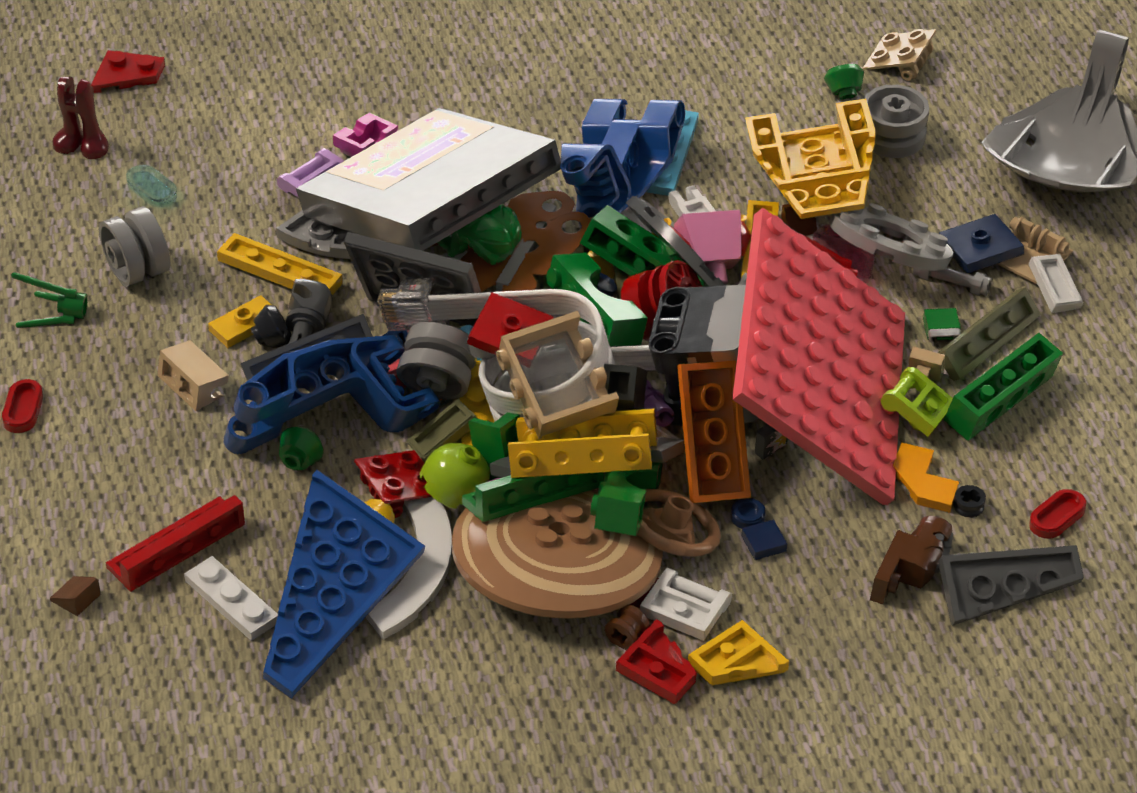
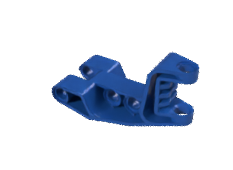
(619, 153)
(360, 370)

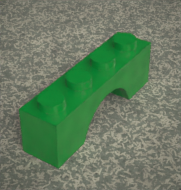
(580, 273)
(622, 499)

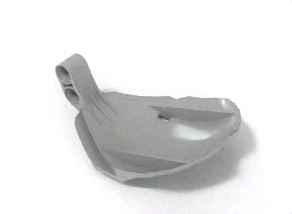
(1075, 130)

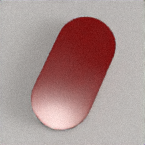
(22, 406)
(1057, 513)

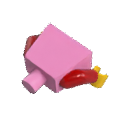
(716, 237)

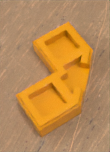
(925, 489)

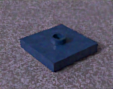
(982, 243)

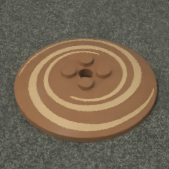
(551, 575)

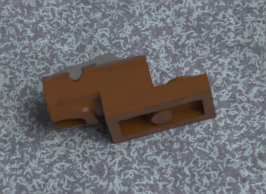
(913, 557)

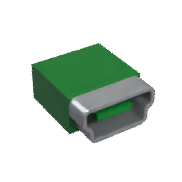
(941, 324)

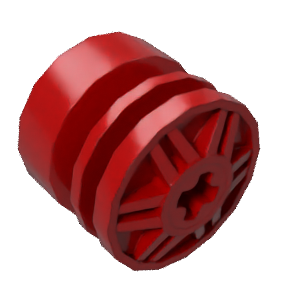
(649, 285)

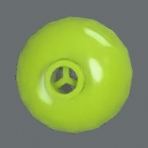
(453, 472)

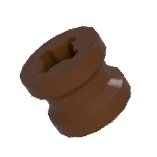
(626, 627)

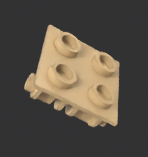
(904, 51)
(1035, 244)

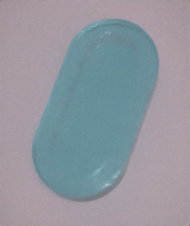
(151, 186)

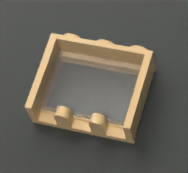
(539, 366)

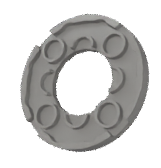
(920, 247)

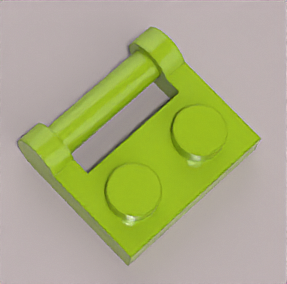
(926, 409)

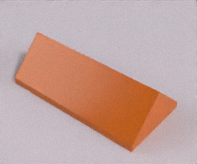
(713, 432)

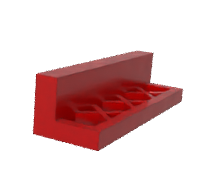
(177, 542)

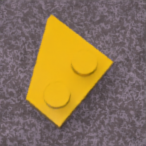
(737, 656)

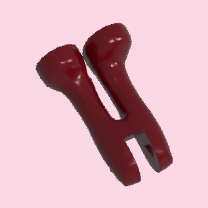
(71, 136)

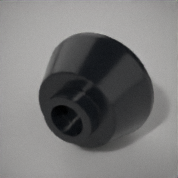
(271, 327)

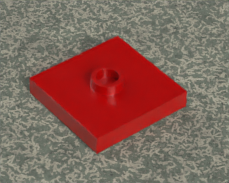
(500, 318)

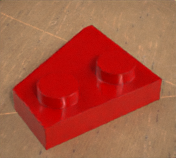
(127, 70)
(657, 664)

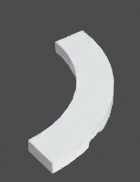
(427, 573)

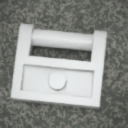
(688, 608)

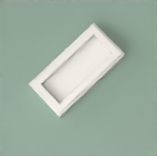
(1055, 283)

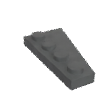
(999, 579)

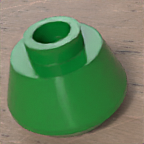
(845, 80)
(300, 448)

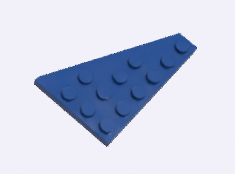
(337, 575)

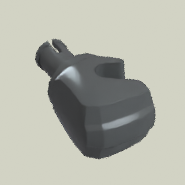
(309, 308)

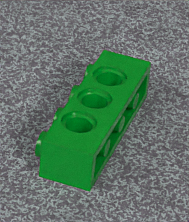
(626, 243)
(1003, 386)

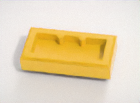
(237, 324)

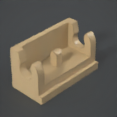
(191, 374)

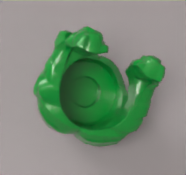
(490, 236)

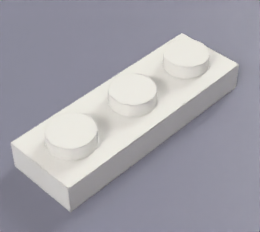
(231, 598)

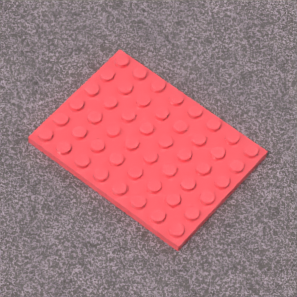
(820, 356)

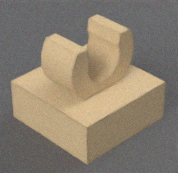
(928, 362)

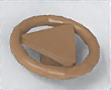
(676, 525)

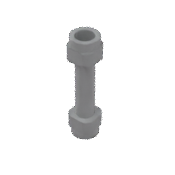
(979, 284)

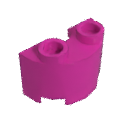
(365, 133)

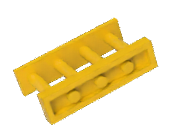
(594, 446)

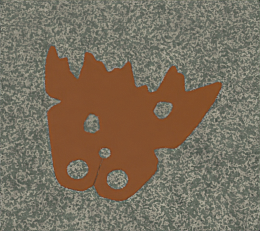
(551, 240)

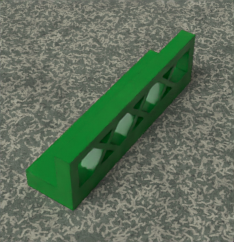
(513, 495)

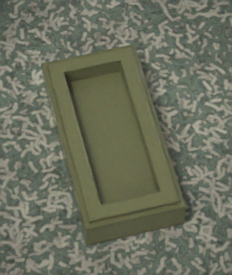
(444, 428)

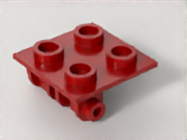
(393, 478)

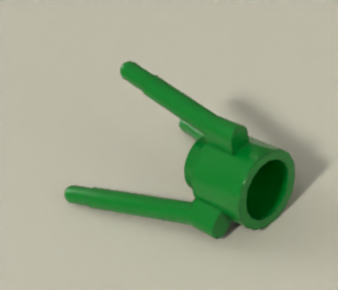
(69, 301)

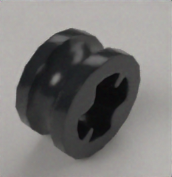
(973, 508)

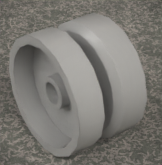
(898, 119)
(134, 246)
(436, 359)

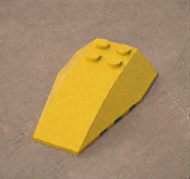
(818, 167)

